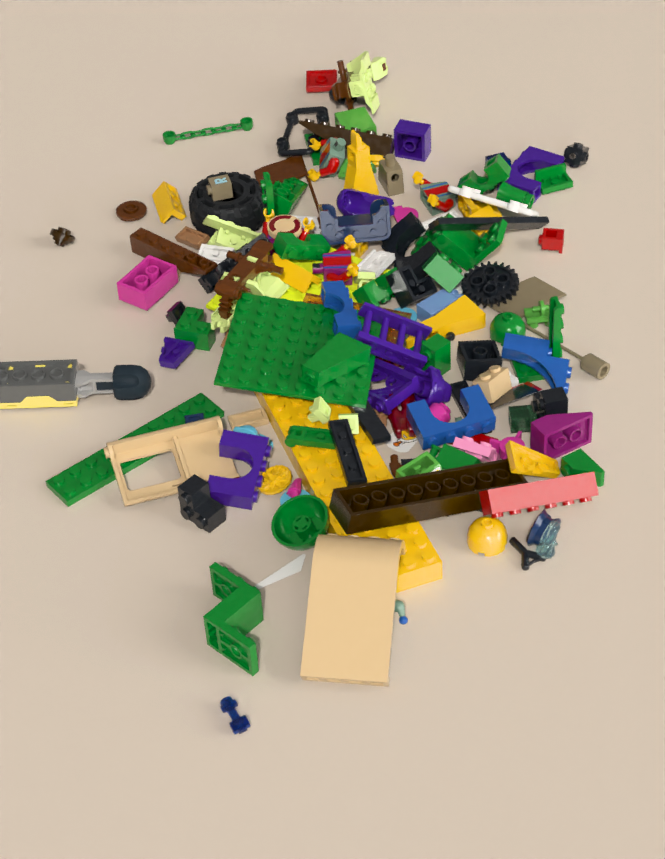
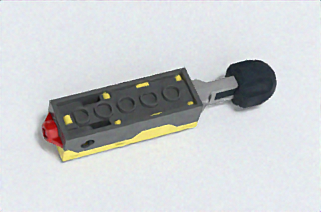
(62, 383)

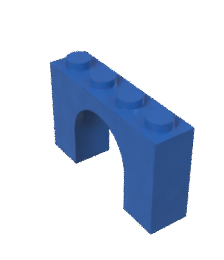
(433, 431)

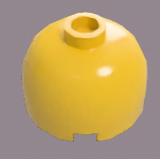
(487, 536)

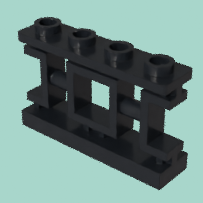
(209, 280)

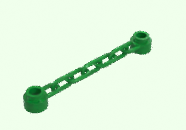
(169, 136)

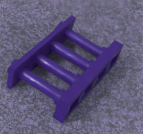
(385, 349)

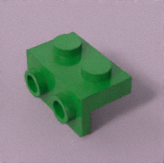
(553, 178)

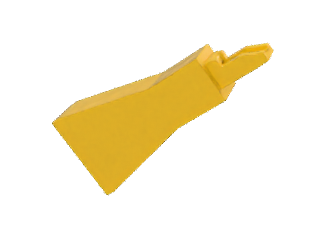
(359, 170)
(458, 317)

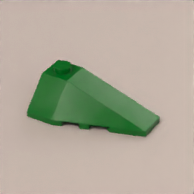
(287, 194)

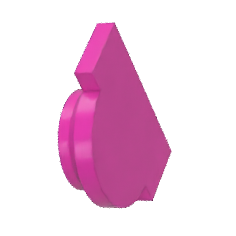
(401, 212)

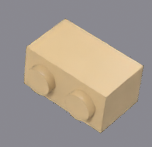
(494, 382)

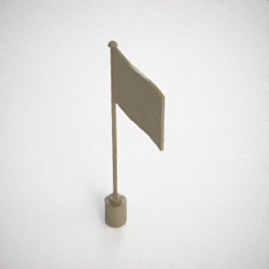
(529, 294)

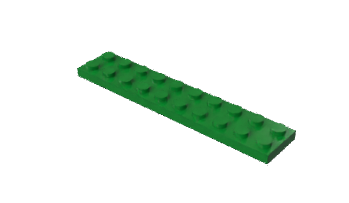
(97, 471)

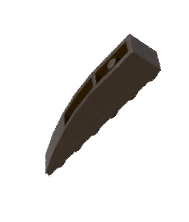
(378, 144)

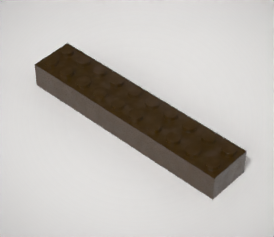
(418, 496)

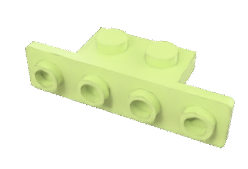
(230, 234)

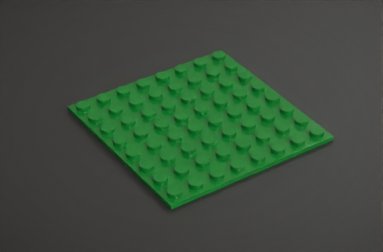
(272, 343)

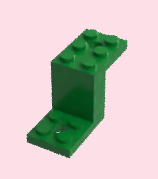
(464, 245)
(233, 618)

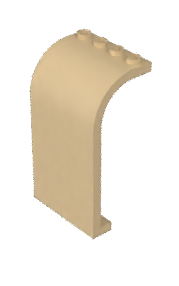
(351, 609)

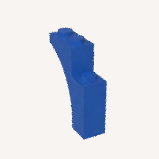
(537, 355)

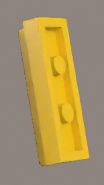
(168, 202)
(294, 274)

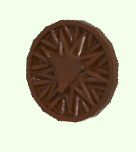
(131, 210)

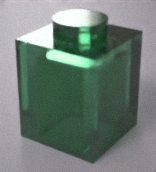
(521, 418)

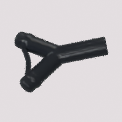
(525, 554)

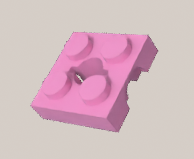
(482, 451)

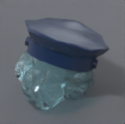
(544, 535)

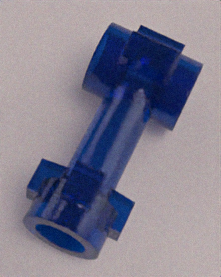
(238, 723)

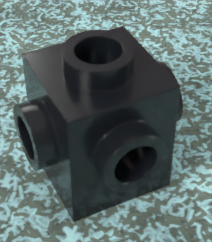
(577, 150)

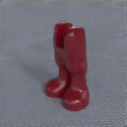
(399, 420)

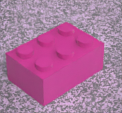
(147, 282)

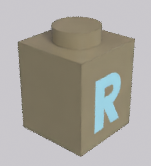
(219, 187)

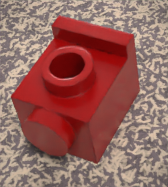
(552, 239)

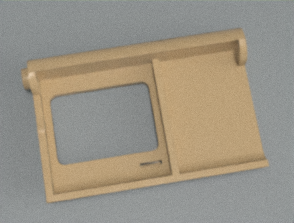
(194, 450)

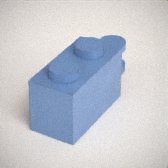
(436, 303)

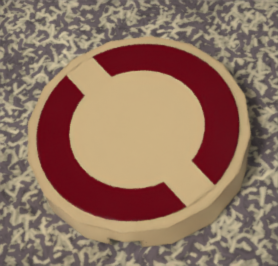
(284, 224)

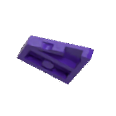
(174, 352)

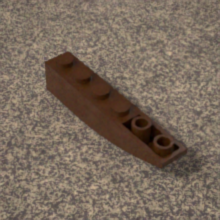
(147, 243)

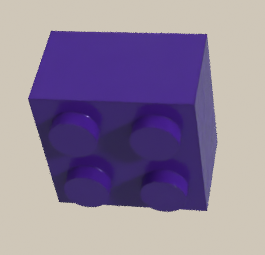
(412, 140)

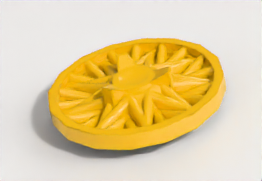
(275, 480)

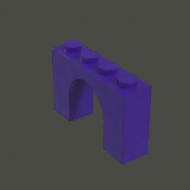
(528, 162)
(241, 491)

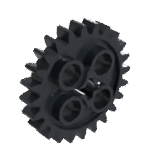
(490, 284)

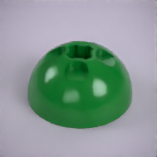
(300, 522)

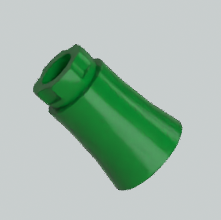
(508, 192)

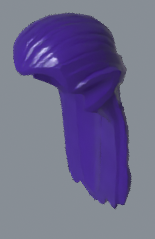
(358, 202)

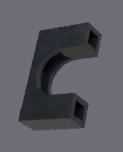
(401, 237)

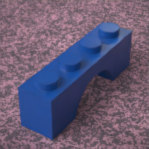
(336, 296)

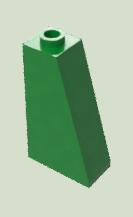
(335, 359)

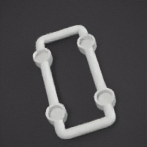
(475, 194)

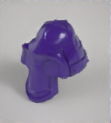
(432, 384)

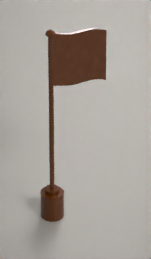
(288, 168)

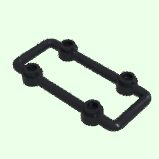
(292, 119)

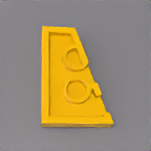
(530, 462)

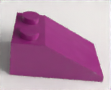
(561, 433)

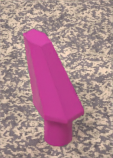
(295, 488)

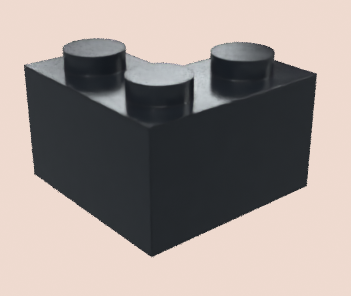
(408, 288)
(550, 402)
(198, 505)

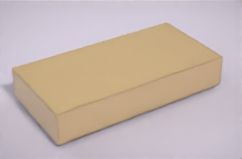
(253, 417)

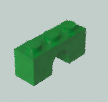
(497, 172)
(291, 247)
(372, 293)

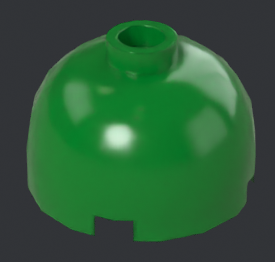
(506, 323)

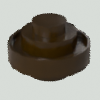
(62, 236)

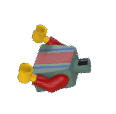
(331, 157)
(435, 195)

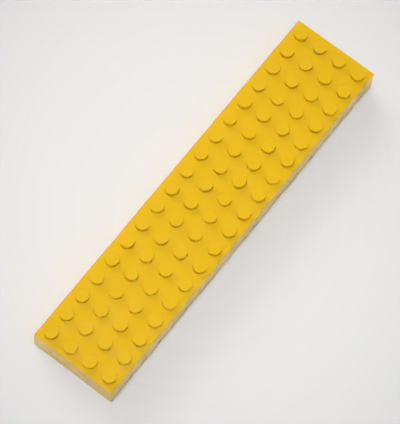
(322, 473)

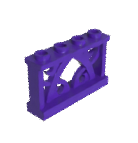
(403, 385)

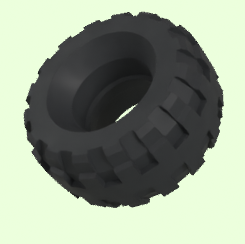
(243, 209)

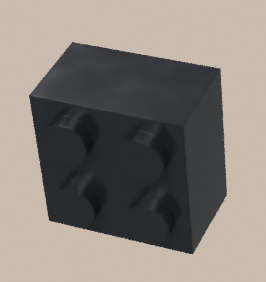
(477, 357)

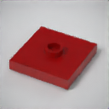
(320, 80)

